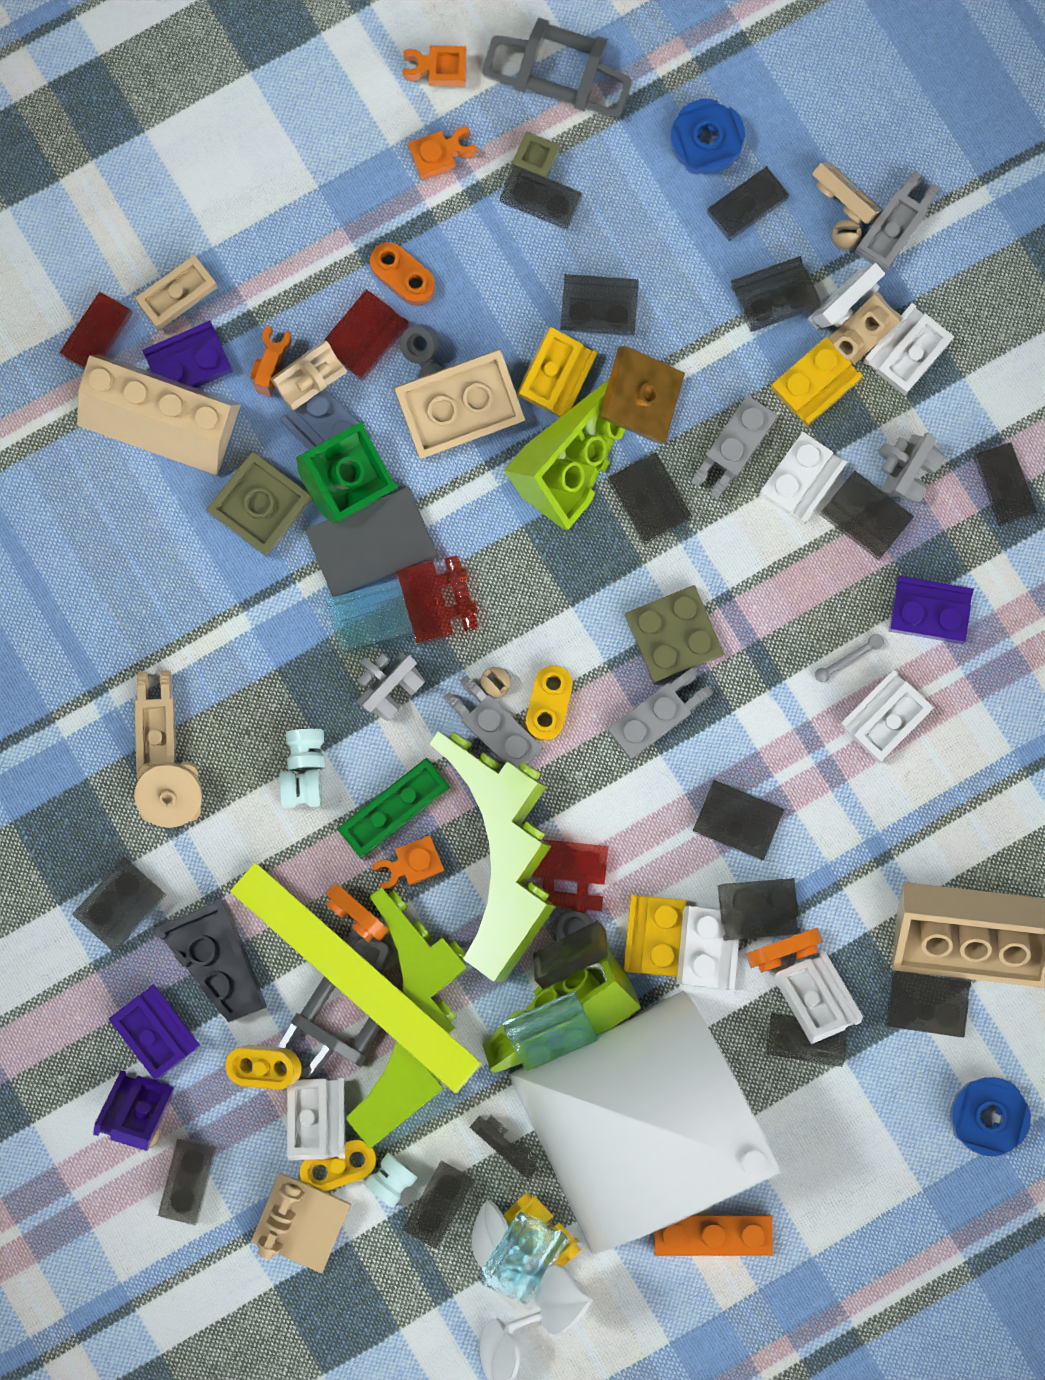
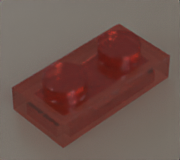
(96, 330)

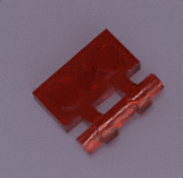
(426, 603)
(573, 863)

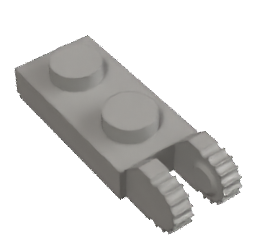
(896, 224)
(736, 443)
(656, 716)
(495, 726)

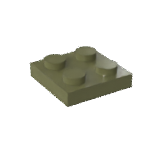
(259, 504)
(674, 634)

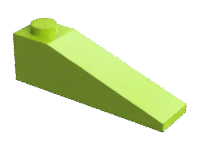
(564, 461)
(602, 991)

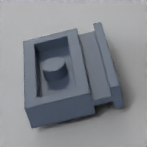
(318, 420)

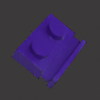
(189, 357)
(931, 610)
(154, 1032)
(133, 1110)

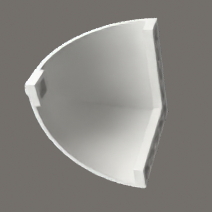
(645, 1124)

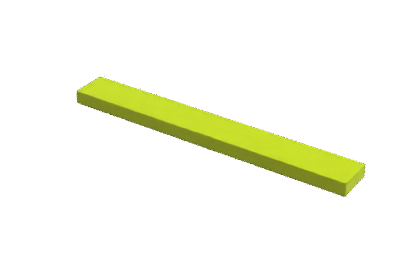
(356, 978)

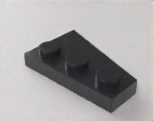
(216, 958)

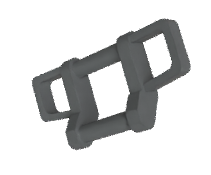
(526, 81)
(305, 1020)

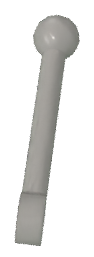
(875, 642)

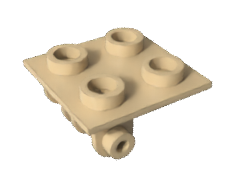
(300, 1223)

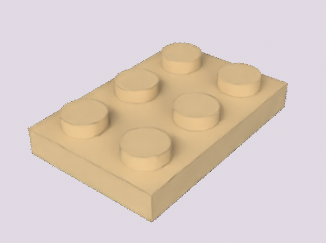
(459, 403)

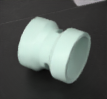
(305, 750)
(309, 789)
(390, 1180)

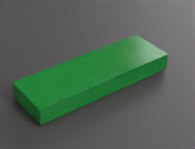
(393, 808)

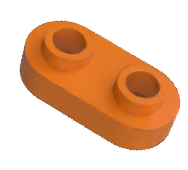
(401, 273)
(366, 923)
(800, 944)

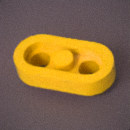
(549, 702)
(266, 1067)
(340, 1169)

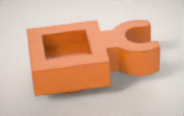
(443, 65)
(435, 153)
(416, 862)

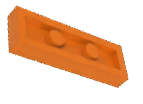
(716, 1236)

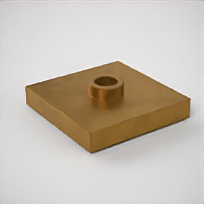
(641, 394)

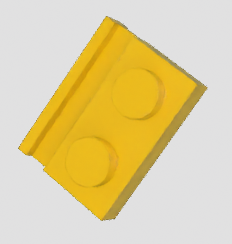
(556, 373)
(816, 382)
(653, 935)

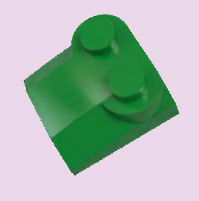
(344, 473)

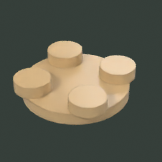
(168, 793)

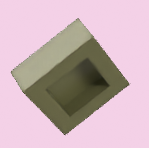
(536, 154)

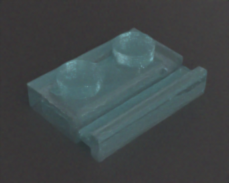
(369, 616)
(550, 1031)
(522, 1258)

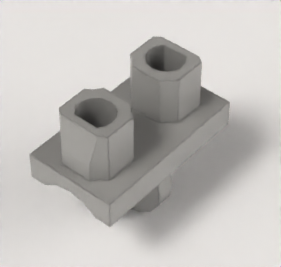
(904, 462)
(399, 672)

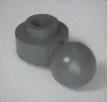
(415, 353)

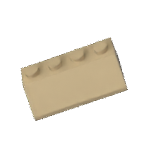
(155, 413)
(970, 935)

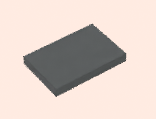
(371, 543)

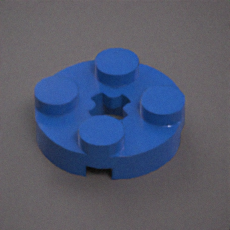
(698, 155)
(1008, 1103)

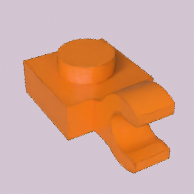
(271, 362)

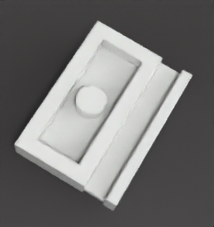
(838, 305)
(908, 349)
(803, 478)
(886, 716)
(703, 953)
(818, 998)
(316, 1119)

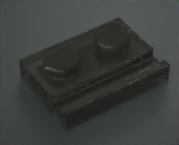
(775, 294)
(599, 304)
(649, 498)
(866, 515)
(738, 820)
(119, 904)
(758, 909)
(928, 1004)

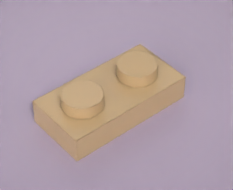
(835, 183)
(176, 292)

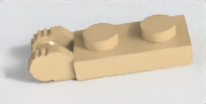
(155, 722)

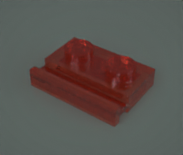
(365, 334)

